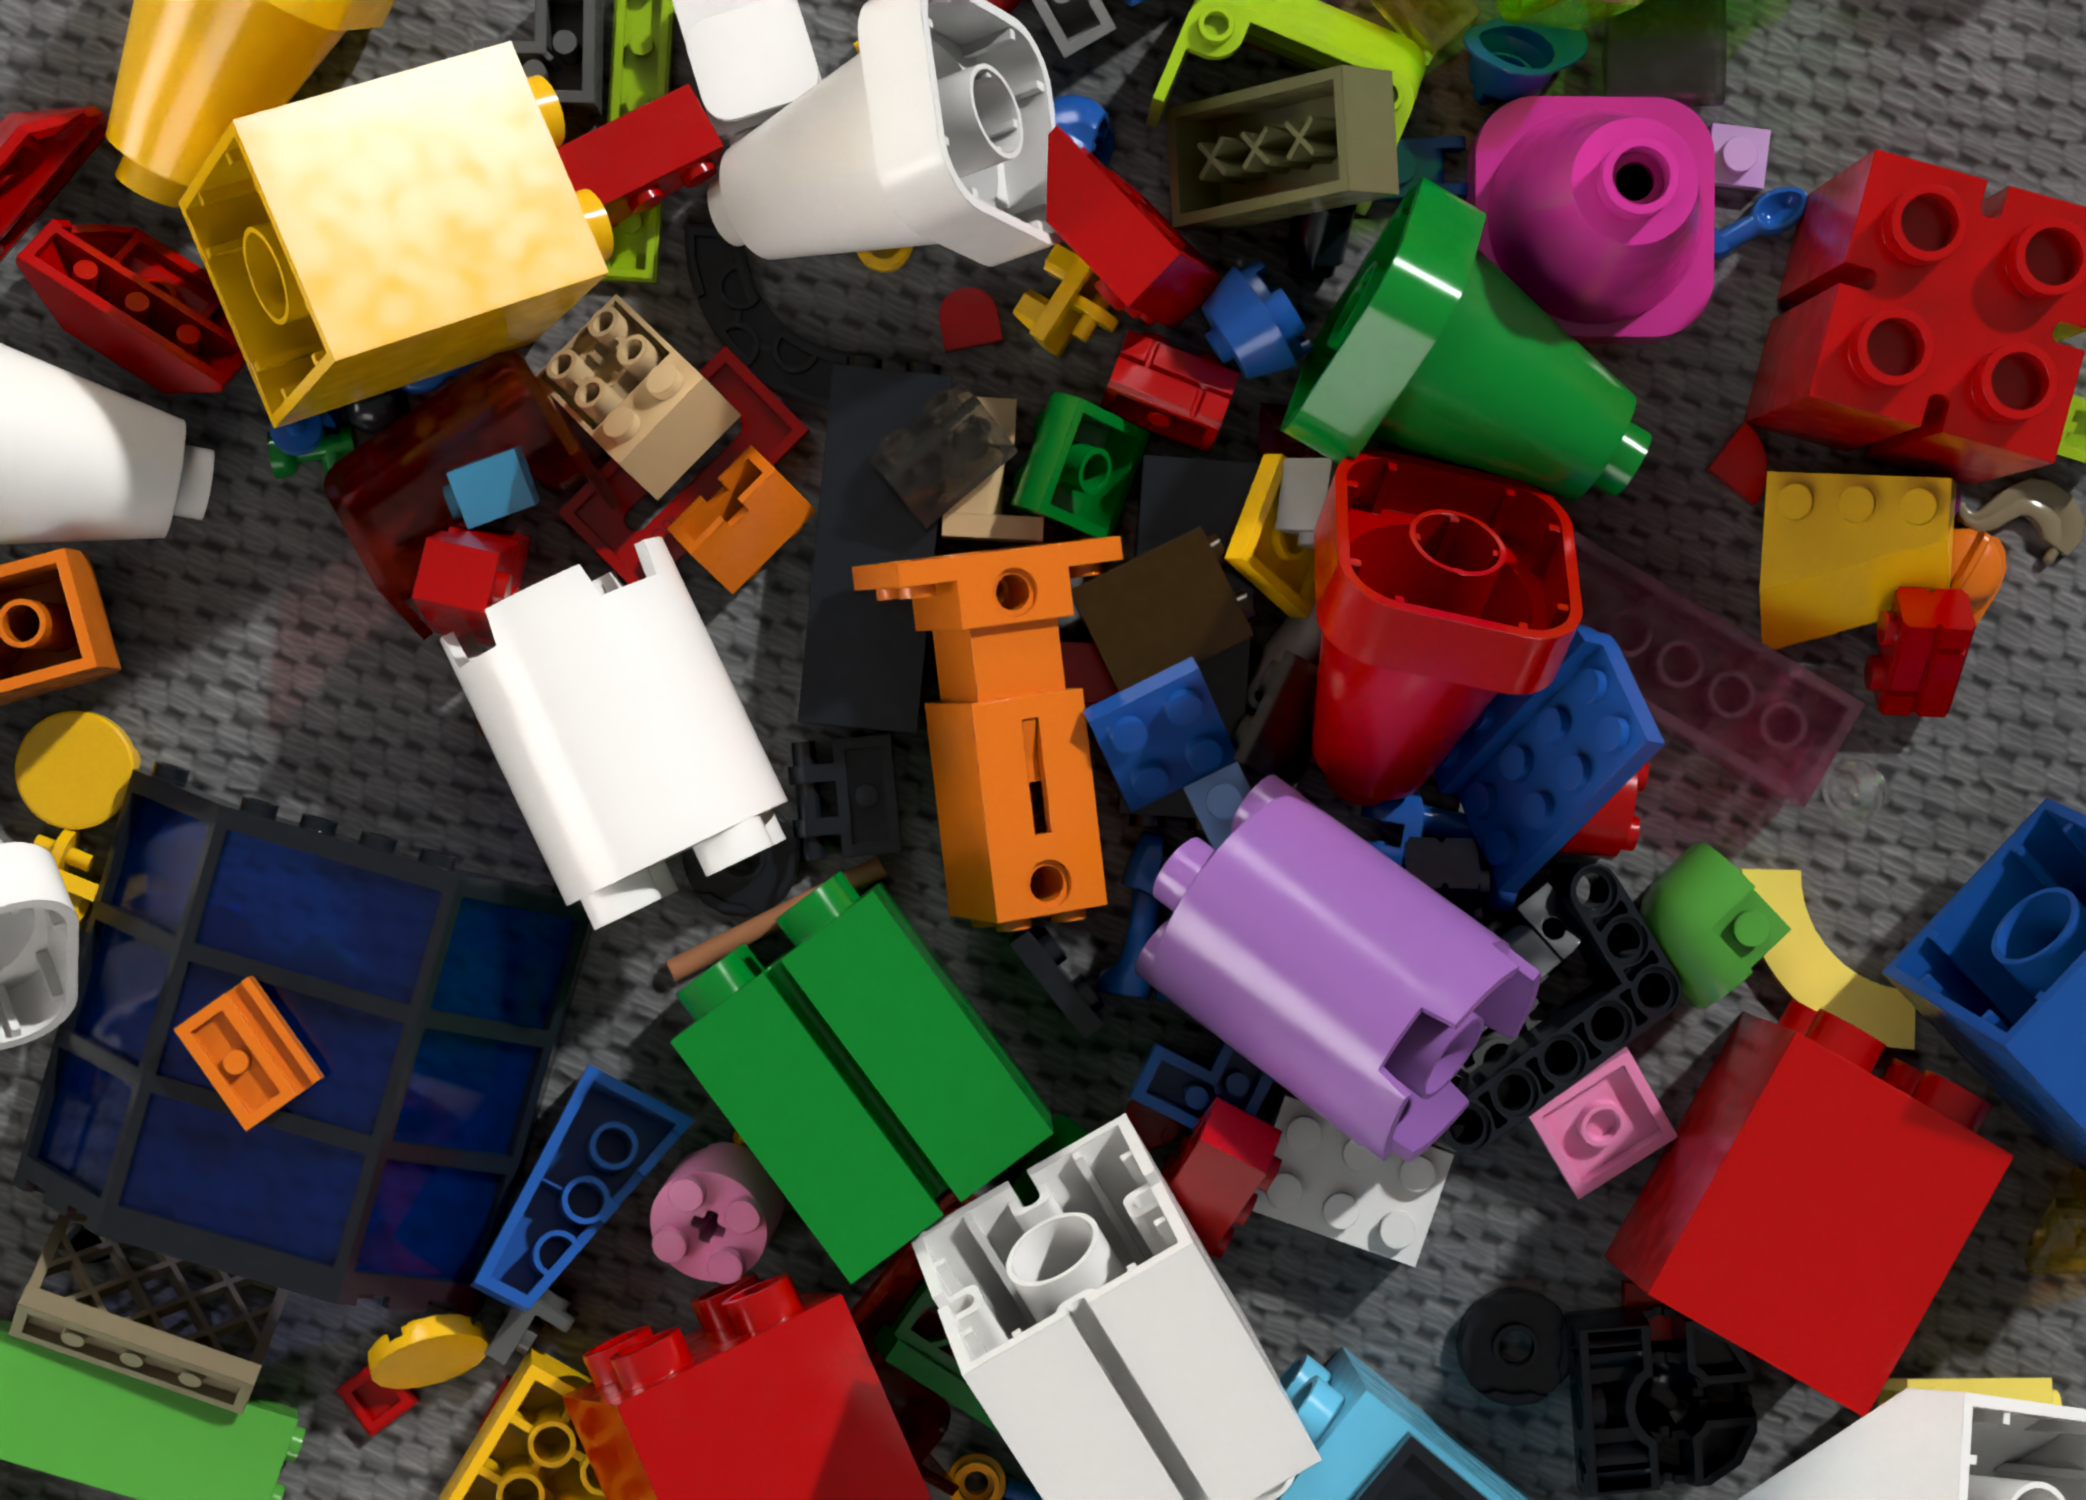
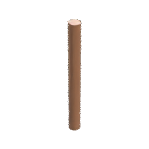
(761, 925)

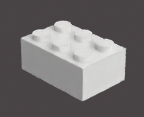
(1346, 1189)

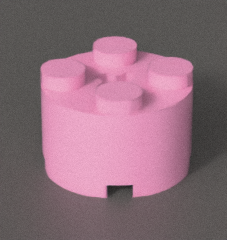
(716, 1213)

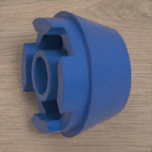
(1254, 323)

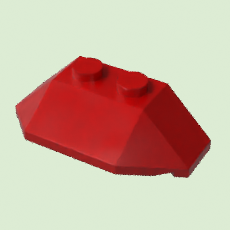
(37, 161)
(134, 304)

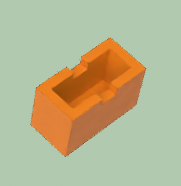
(742, 521)

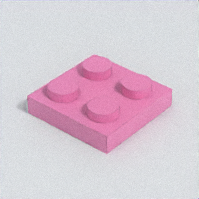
(1602, 1124)

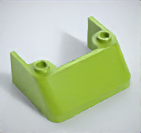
(1302, 32)

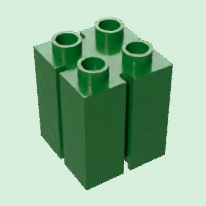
(859, 1073)

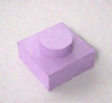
(1740, 156)

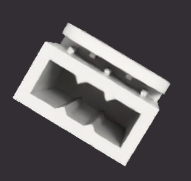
(746, 59)

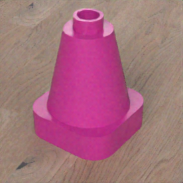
(1600, 211)

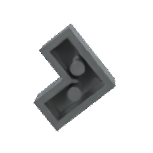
(566, 52)

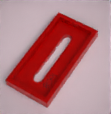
(765, 426)

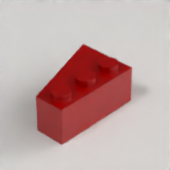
(645, 154)
(466, 574)
(1221, 1171)

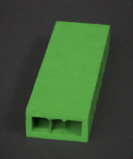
(134, 1434)

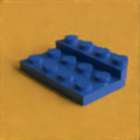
(1550, 758)

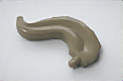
(2040, 501)

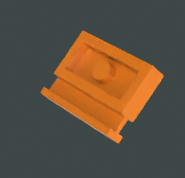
(249, 1053)

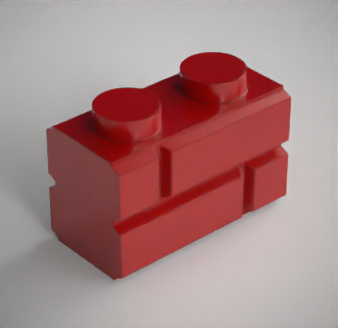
(1170, 390)
(1920, 651)

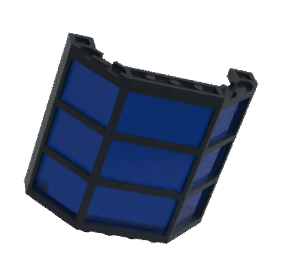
(404, 980)

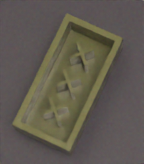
(1283, 149)

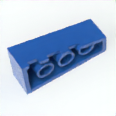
(583, 1174)

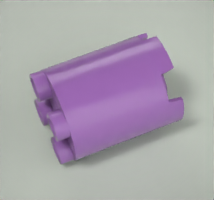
(1333, 969)

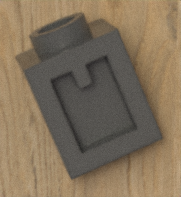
(522, 1329)

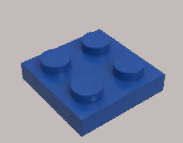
(1161, 734)

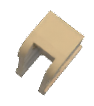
(980, 511)

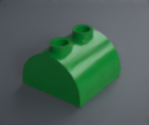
(1079, 466)

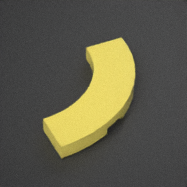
(1817, 977)

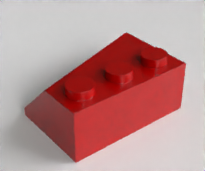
(1123, 238)

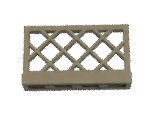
(140, 1349)

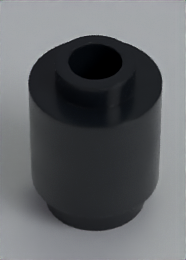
(1319, 241)

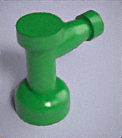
(330, 450)

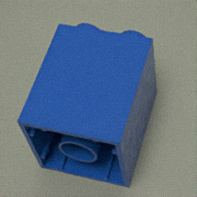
(2009, 975)

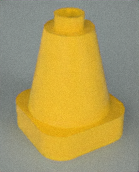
(210, 62)

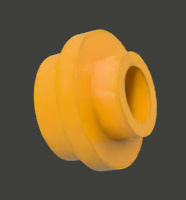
(981, 1463)

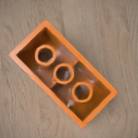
(52, 625)

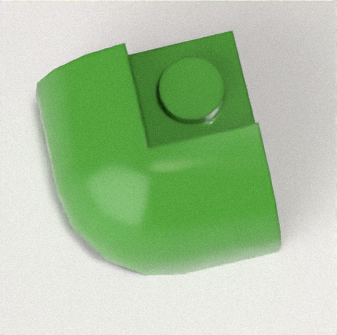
(1709, 923)

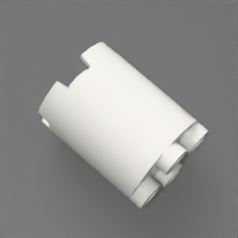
(619, 733)

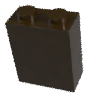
(1164, 609)

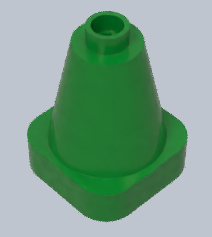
(1460, 365)

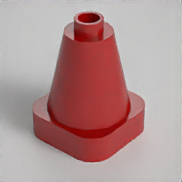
(1427, 608)

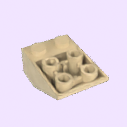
(637, 397)

